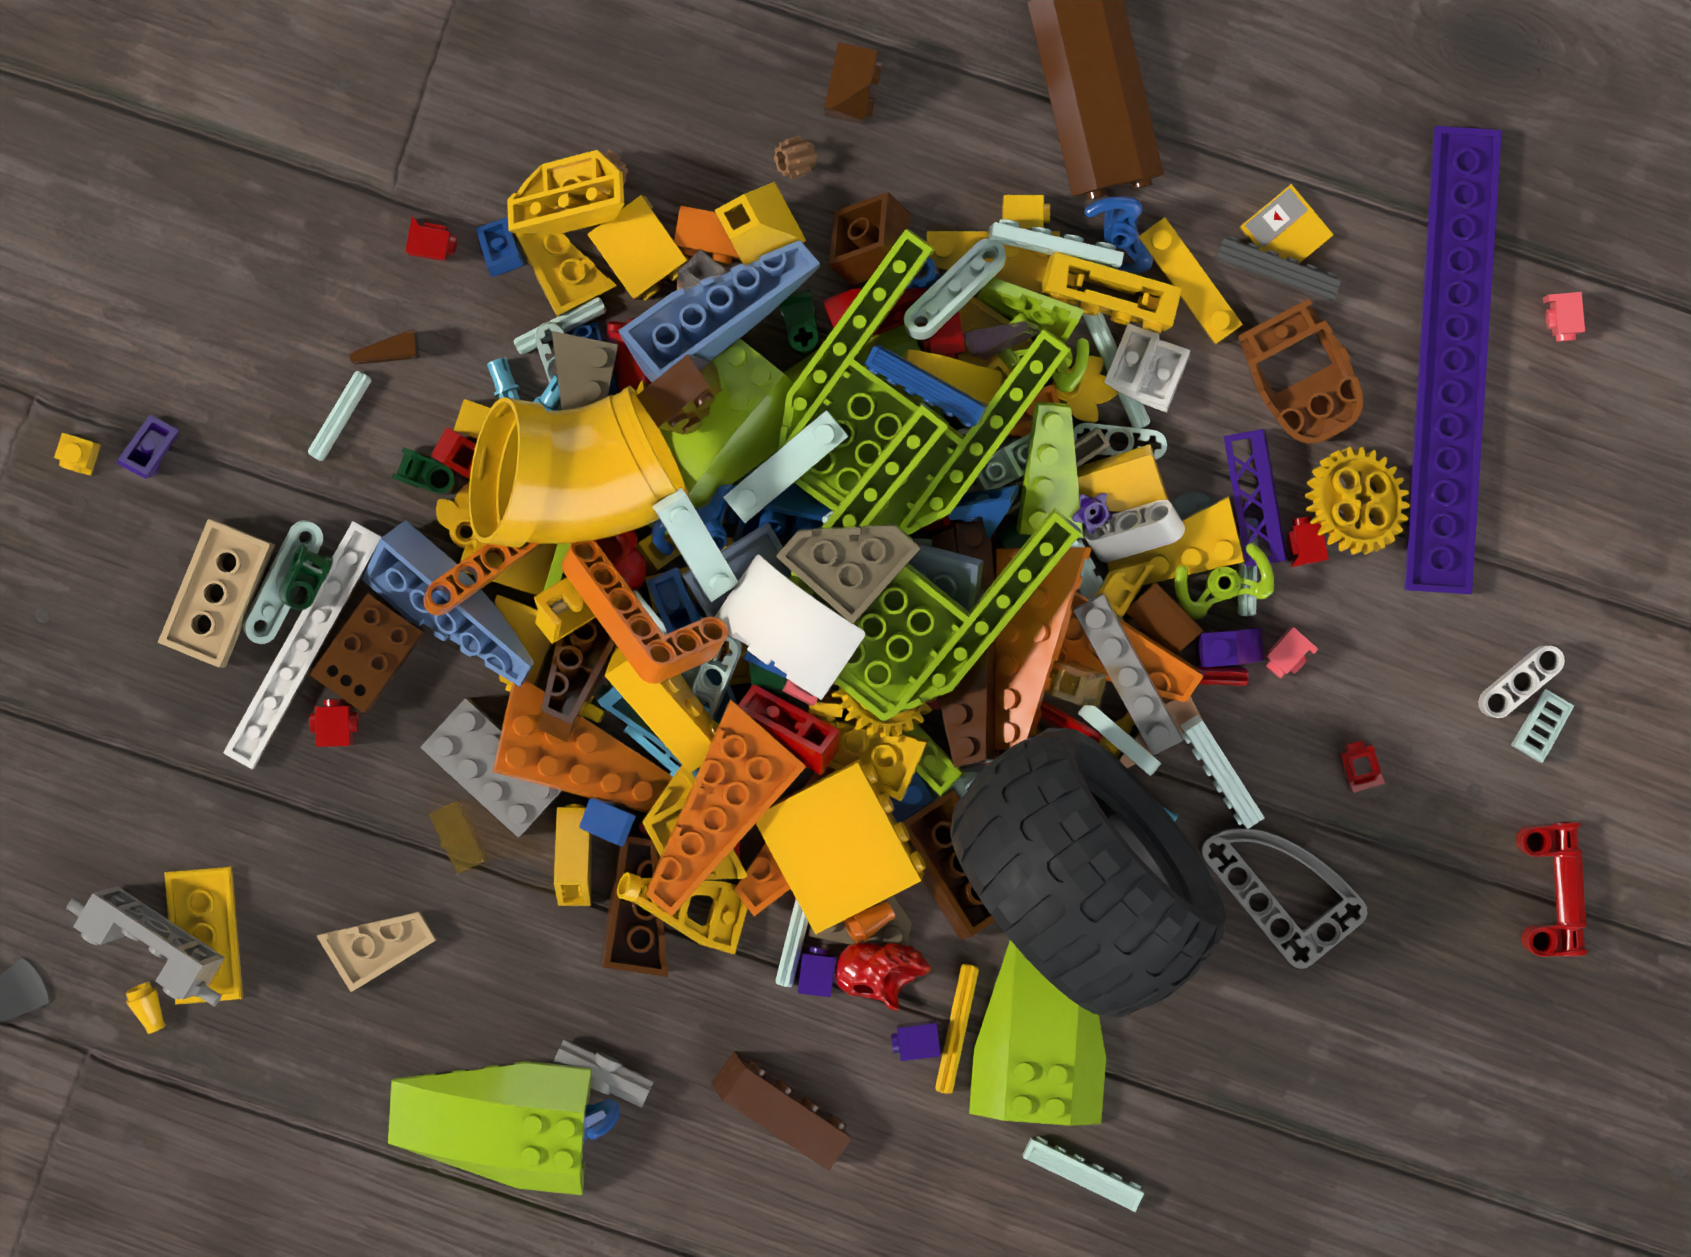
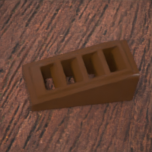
(398, 347)

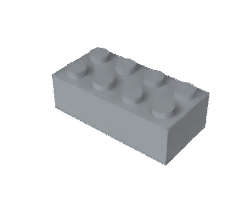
(467, 751)

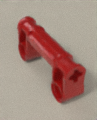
(1566, 935)

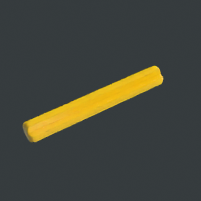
(956, 1028)

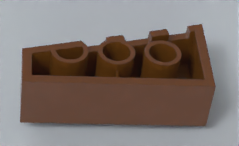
(573, 677)
(971, 714)
(633, 935)
(780, 1111)

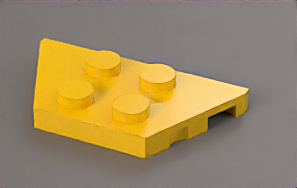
(664, 815)

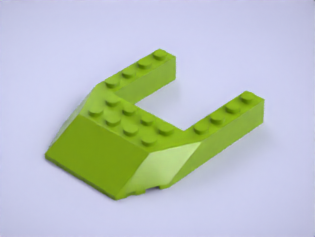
(876, 410)
(915, 633)

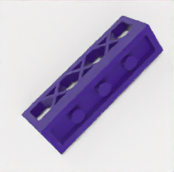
(1267, 491)

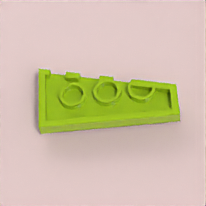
(1049, 469)

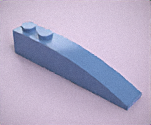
(401, 574)

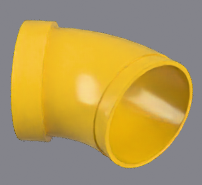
(568, 472)

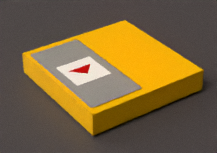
(1287, 226)

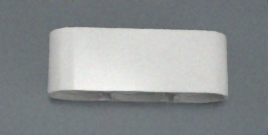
(1136, 531)
(1537, 678)

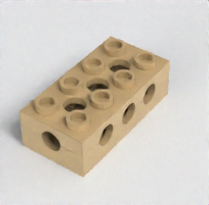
(194, 596)

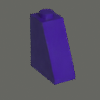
(1229, 647)

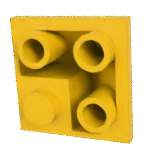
(759, 223)

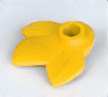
(1088, 392)
(455, 516)

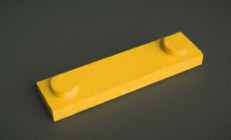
(1185, 272)

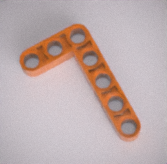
(482, 571)
(630, 625)

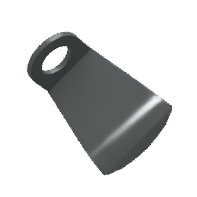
(21, 990)

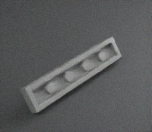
(1128, 674)

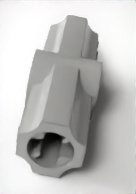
(607, 1073)

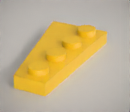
(1206, 544)

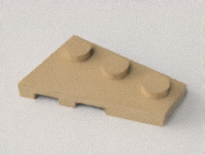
(375, 947)

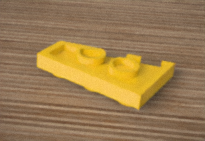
(563, 271)

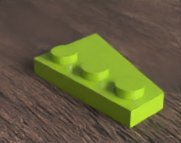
(1041, 310)

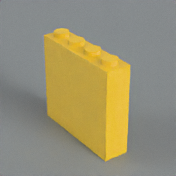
(840, 845)

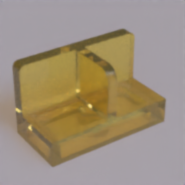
(458, 836)

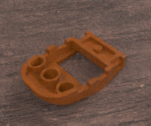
(1318, 404)

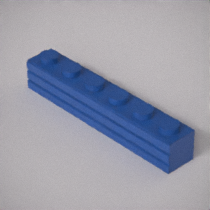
(926, 385)

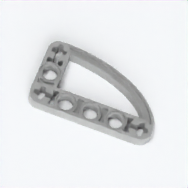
(1274, 910)

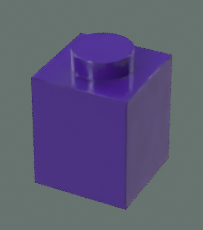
(817, 972)
(916, 1040)

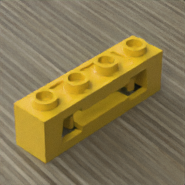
(1121, 311)

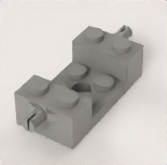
(117, 914)

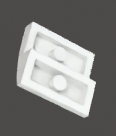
(1147, 368)

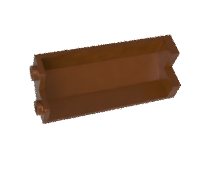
(1096, 94)

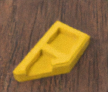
(1123, 585)

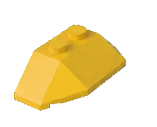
(567, 195)

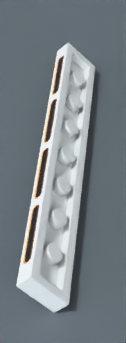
(302, 647)

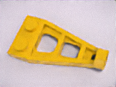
(724, 918)

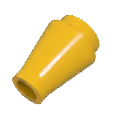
(146, 1006)

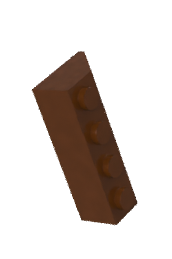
(944, 875)

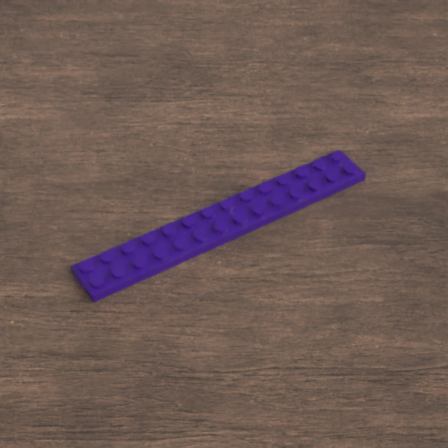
(1452, 360)

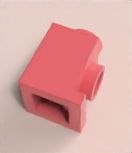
(1565, 315)
(1289, 653)

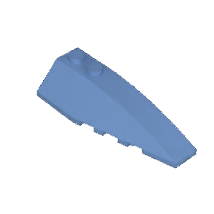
(716, 311)

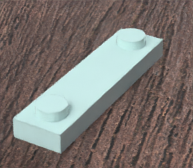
(786, 466)
(695, 544)

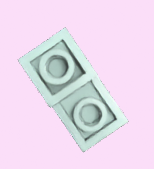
(1005, 465)

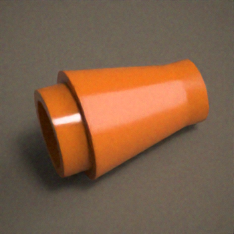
(869, 921)

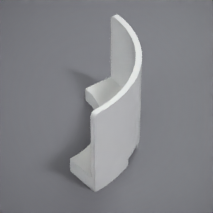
(789, 627)

